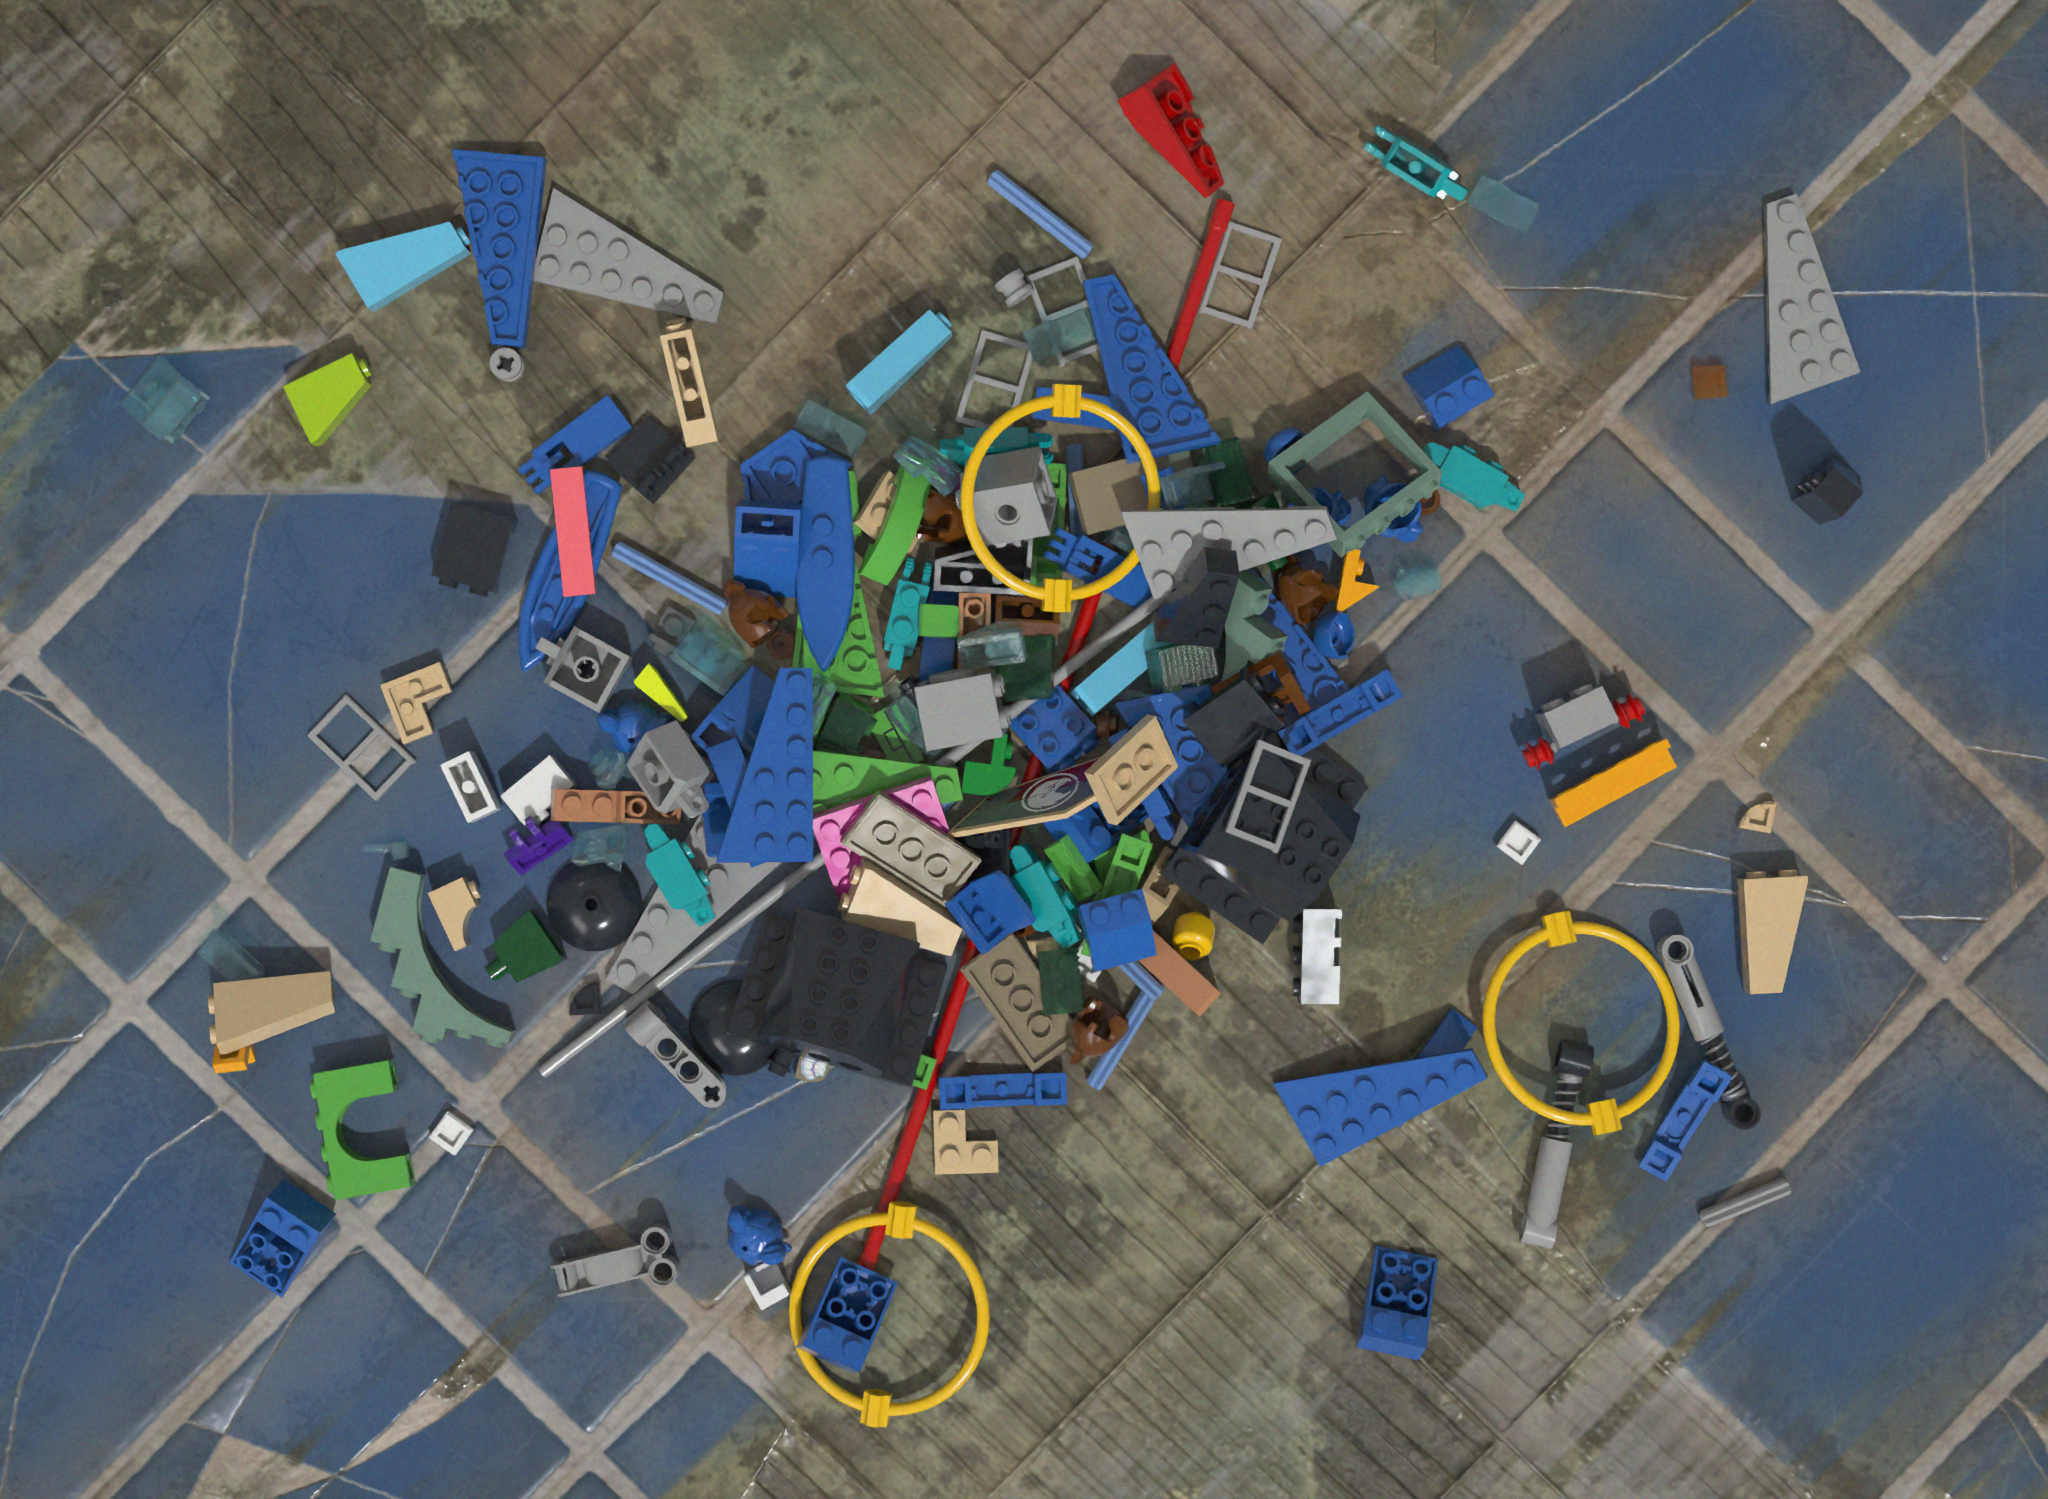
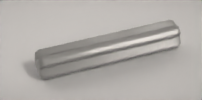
(1745, 1202)

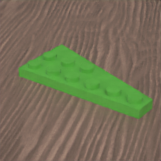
(856, 663)
(848, 777)

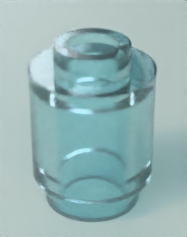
(1417, 581)

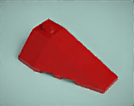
(1165, 119)

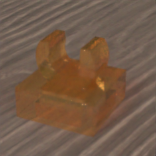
(1709, 382)

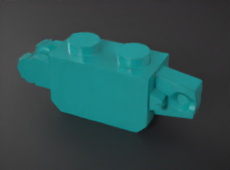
(1417, 165)
(1010, 439)
(1473, 479)
(903, 623)
(677, 875)
(1041, 888)

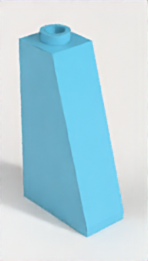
(402, 262)
(899, 361)
(1116, 673)

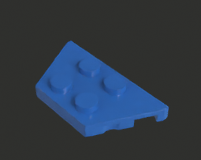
(780, 468)

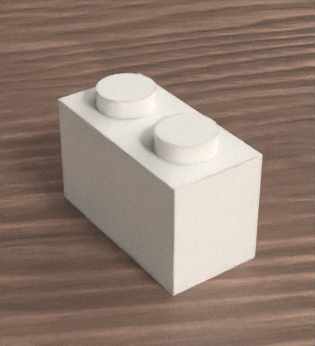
(471, 786)
(534, 791)

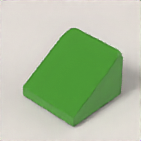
(938, 621)

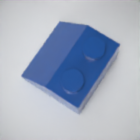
(1448, 387)
(1117, 930)

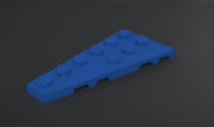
(503, 225)
(1141, 377)
(1309, 667)
(1197, 769)
(776, 793)
(1363, 1102)

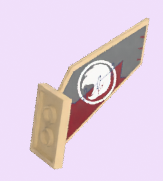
(1115, 780)

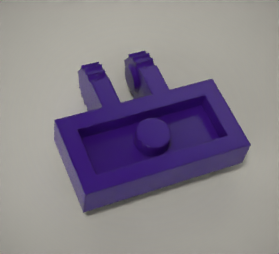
(538, 846)

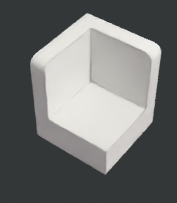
(767, 1284)

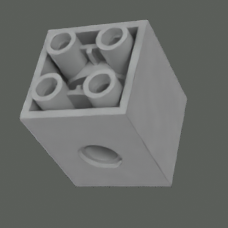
(1013, 496)
(962, 707)

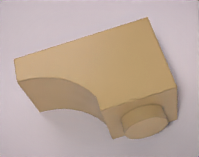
(1156, 888)
(454, 906)

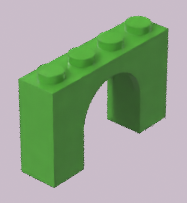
(350, 1172)

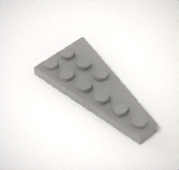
(603, 261)
(1803, 321)
(1174, 538)
(668, 931)

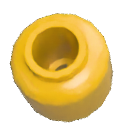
(1193, 935)

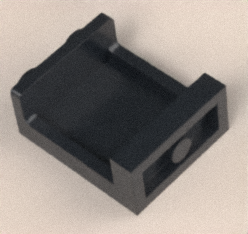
(473, 548)
(1235, 717)

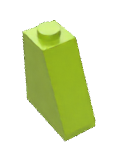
(328, 395)

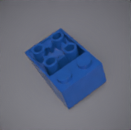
(767, 546)
(737, 714)
(1091, 830)
(282, 1237)
(1397, 1303)
(847, 1315)

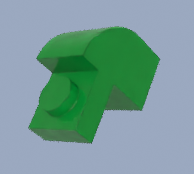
(993, 777)

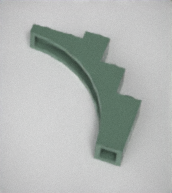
(1247, 633)
(440, 1008)

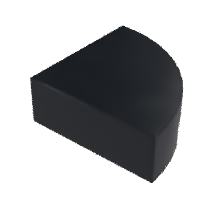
(587, 1000)

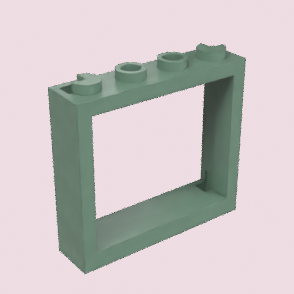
(1323, 436)

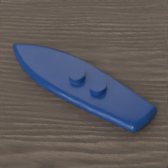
(825, 557)
(544, 608)

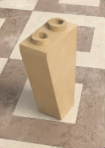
(688, 381)
(895, 908)
(1768, 927)
(266, 1007)

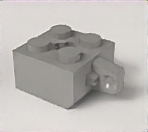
(566, 669)
(670, 770)

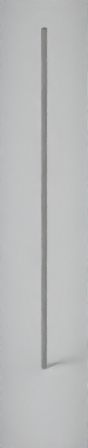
(809, 867)

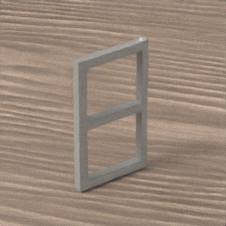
(1240, 275)
(1062, 313)
(991, 382)
(345, 765)
(1246, 787)

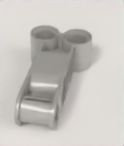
(648, 1027)
(618, 1265)

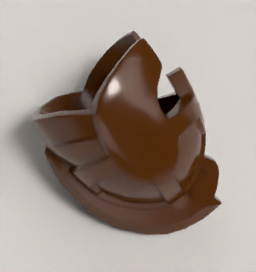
(941, 519)
(1302, 589)
(752, 612)
(1097, 1029)

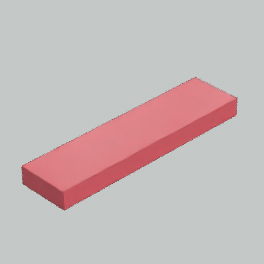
(573, 531)

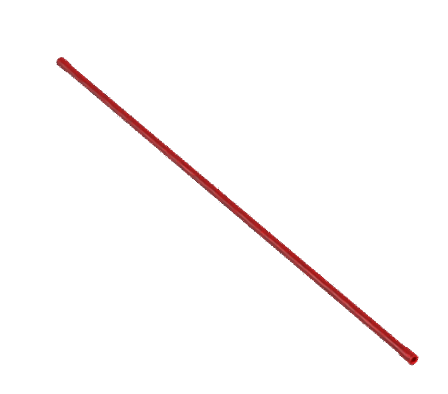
(869, 1257)

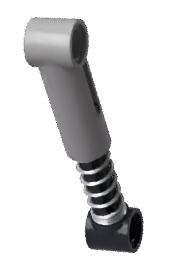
(1706, 1024)
(1540, 1219)

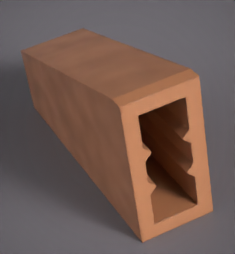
(1180, 977)

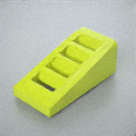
(655, 687)

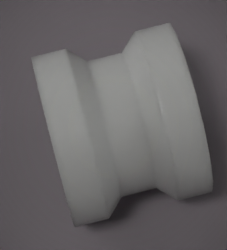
(1014, 288)
(510, 369)

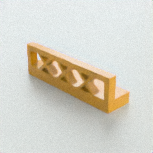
(1613, 782)

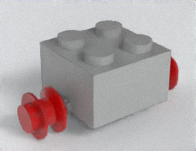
(1577, 718)

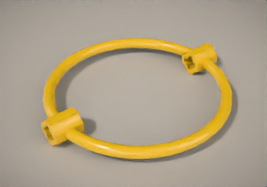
(1064, 402)
(1601, 1115)
(876, 1403)

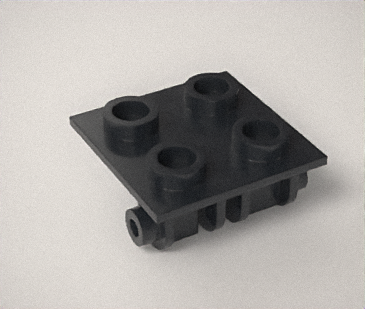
(650, 460)
(992, 848)

